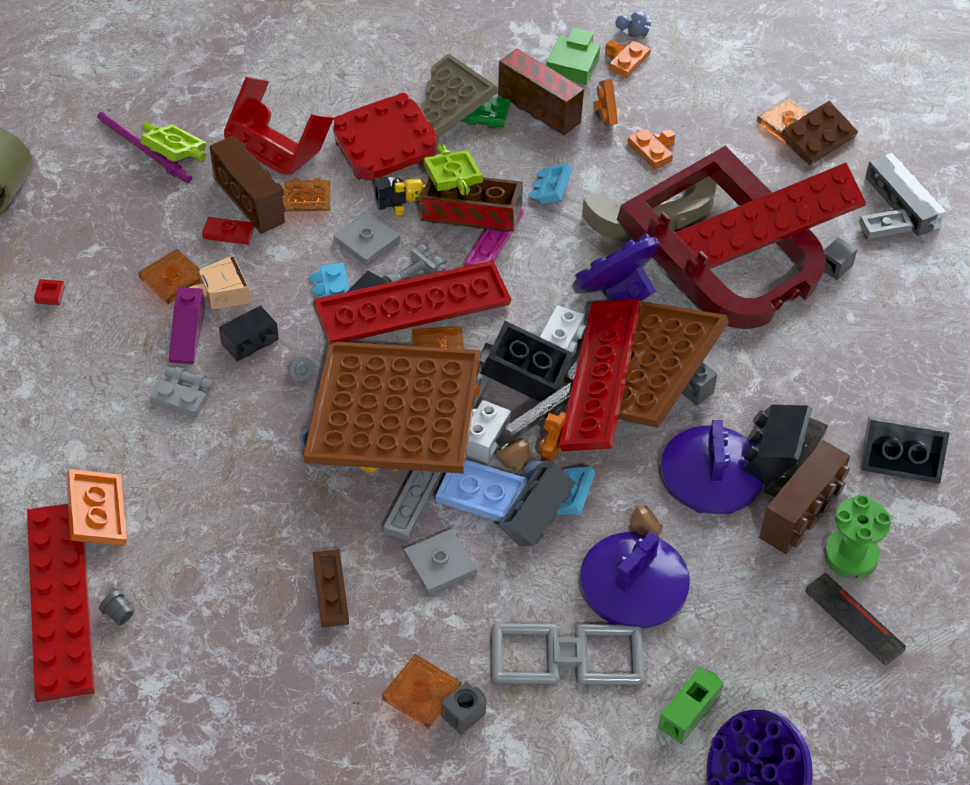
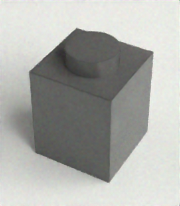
(839, 258)

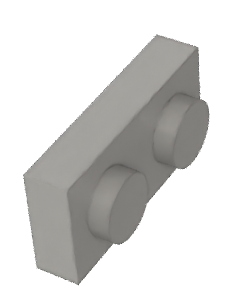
(886, 223)

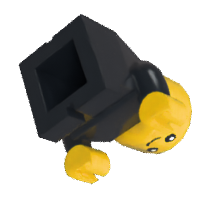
(395, 192)

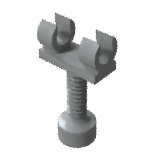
(421, 262)

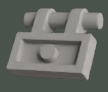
(179, 397)

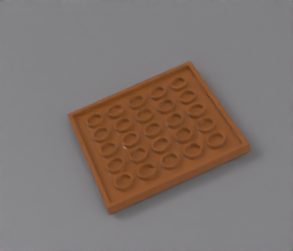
(394, 407)

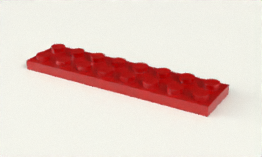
(775, 216)
(411, 302)
(600, 376)
(58, 607)

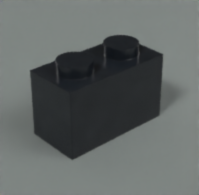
(248, 333)

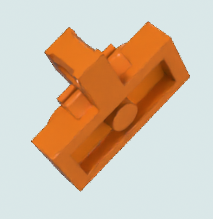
(625, 57)
(606, 103)
(653, 147)
(550, 447)

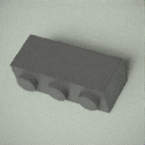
(537, 505)

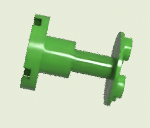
(854, 546)

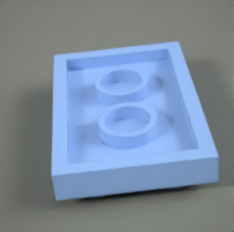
(481, 490)

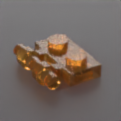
(307, 195)

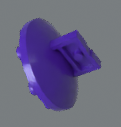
(620, 272)
(705, 470)
(634, 580)
(759, 750)

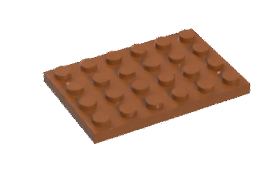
(664, 358)

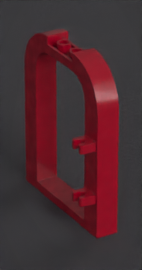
(691, 270)

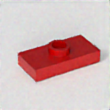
(228, 230)

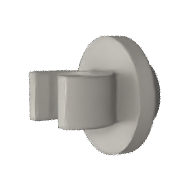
(300, 368)

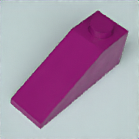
(186, 325)

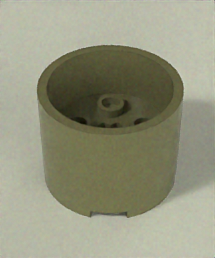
(14, 166)

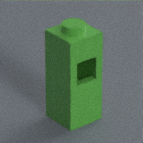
(690, 704)

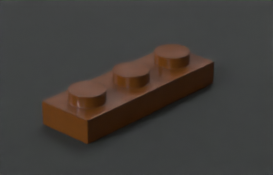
(330, 588)

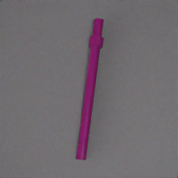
(171, 167)

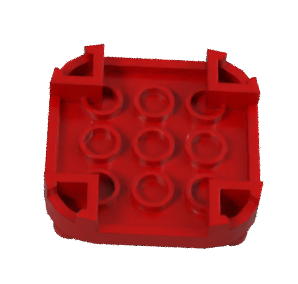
(385, 136)

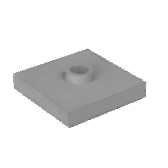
(366, 238)
(440, 561)

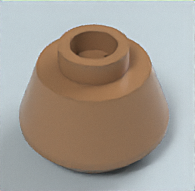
(514, 454)
(644, 521)

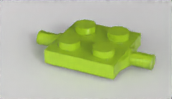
(173, 142)
(453, 170)

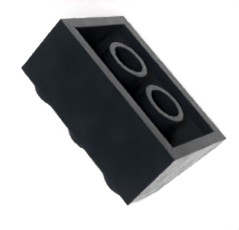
(775, 441)
(904, 449)

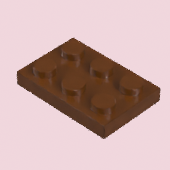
(819, 132)

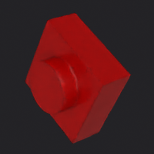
(49, 292)

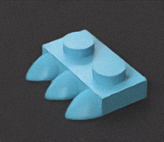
(552, 183)
(330, 280)
(583, 480)

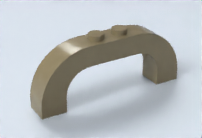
(684, 212)

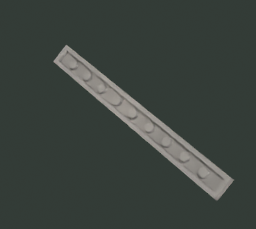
(423, 483)

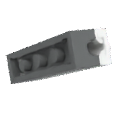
(905, 192)

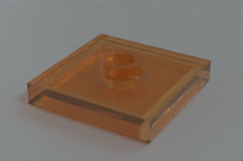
(781, 116)
(170, 273)
(438, 337)
(420, 690)

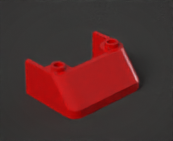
(250, 125)

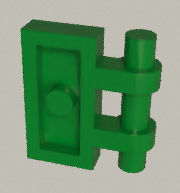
(490, 113)

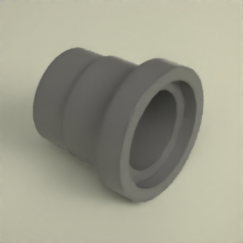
(116, 607)

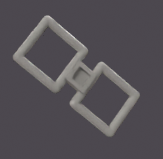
(567, 653)

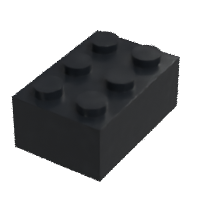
(526, 362)

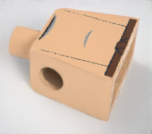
(223, 284)

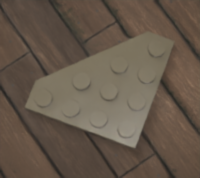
(454, 93)

